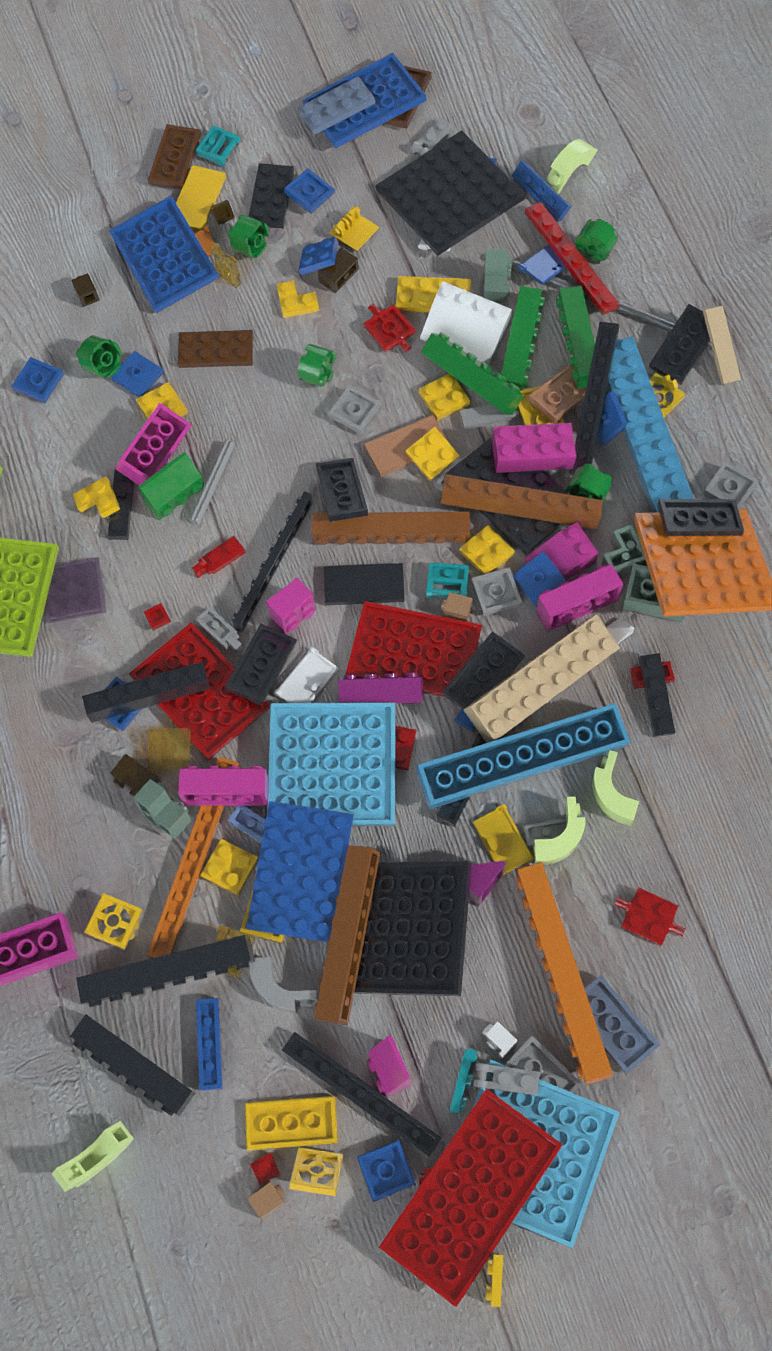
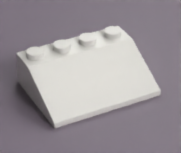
(467, 321)

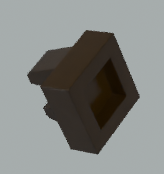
(222, 212)

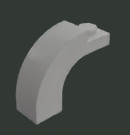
(263, 979)

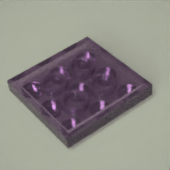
(75, 591)

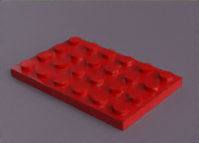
(411, 642)
(213, 714)

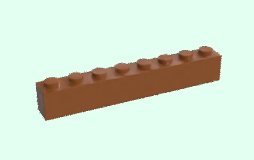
(521, 501)
(393, 527)
(347, 936)

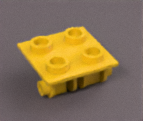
(353, 229)

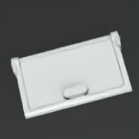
(310, 674)

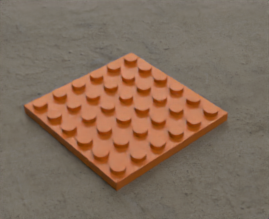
(705, 571)

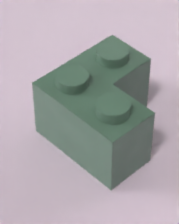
(496, 275)
(626, 553)
(161, 809)

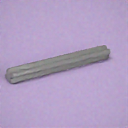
(212, 481)

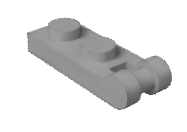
(433, 137)
(507, 1079)

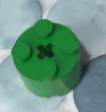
(248, 236)
(596, 240)
(99, 356)
(316, 365)
(589, 483)

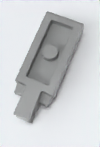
(219, 629)

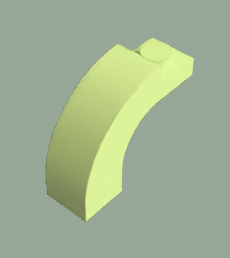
(570, 158)
(609, 800)
(556, 849)
(94, 1158)

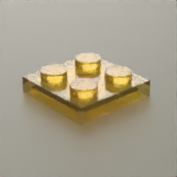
(168, 749)

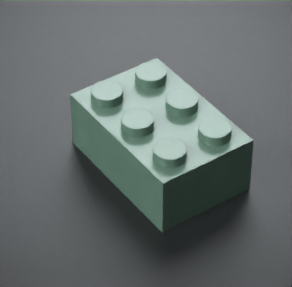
(642, 596)

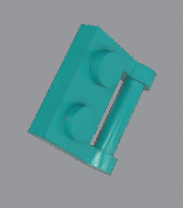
(213, 142)
(447, 575)

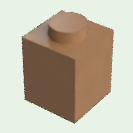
(457, 607)
(267, 1199)

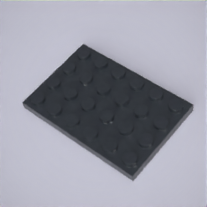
(522, 531)

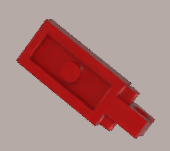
(219, 557)

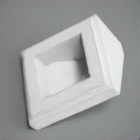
(620, 630)

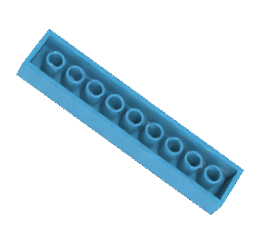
(646, 428)
(522, 756)

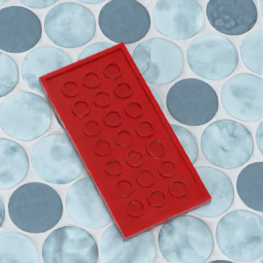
(470, 1197)

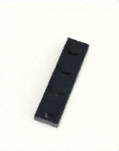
(120, 520)
(656, 695)

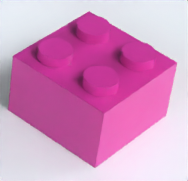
(291, 606)

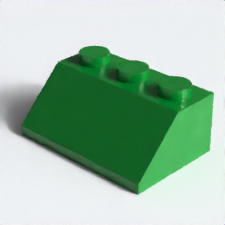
(171, 486)

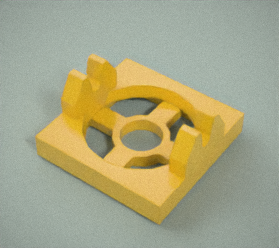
(671, 386)
(99, 914)
(304, 1155)

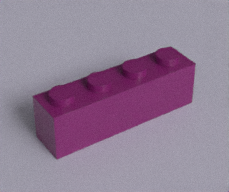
(381, 690)

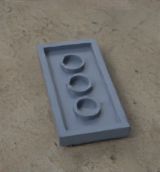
(336, 105)
(619, 1028)

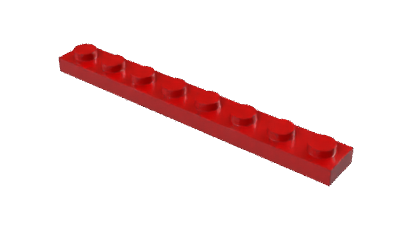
(571, 258)

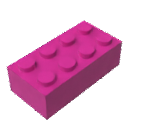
(153, 445)
(533, 447)
(579, 597)
(223, 786)
(36, 948)

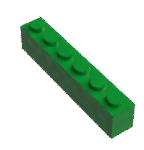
(577, 331)
(522, 336)
(472, 373)

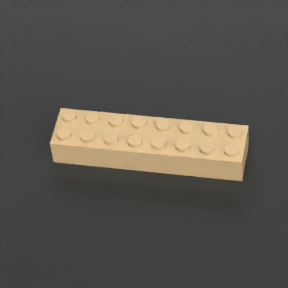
(541, 679)

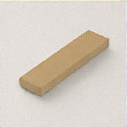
(722, 345)

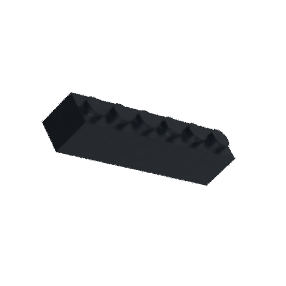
(146, 692)
(132, 1065)

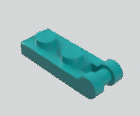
(464, 1080)

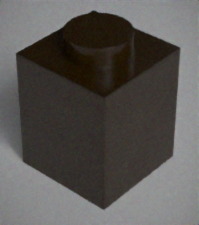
(85, 290)

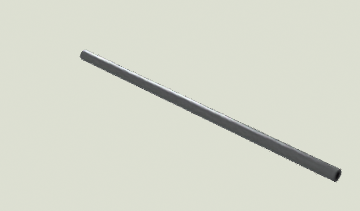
(623, 308)

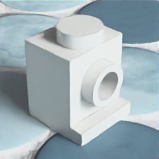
(499, 1039)

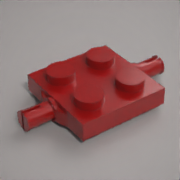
(389, 328)
(649, 916)

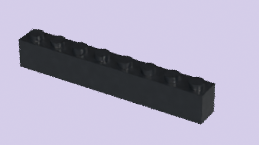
(165, 969)

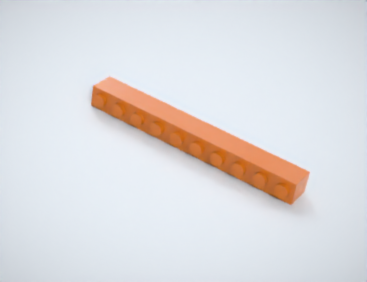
(564, 975)

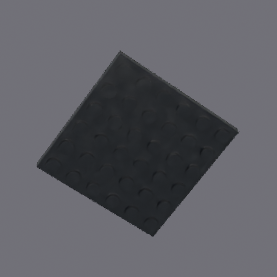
(450, 192)
(416, 930)

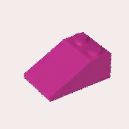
(569, 551)
(389, 1067)

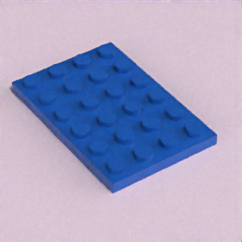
(393, 94)
(164, 254)
(299, 871)

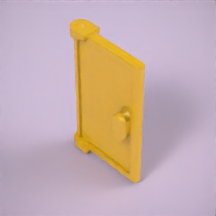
(502, 836)

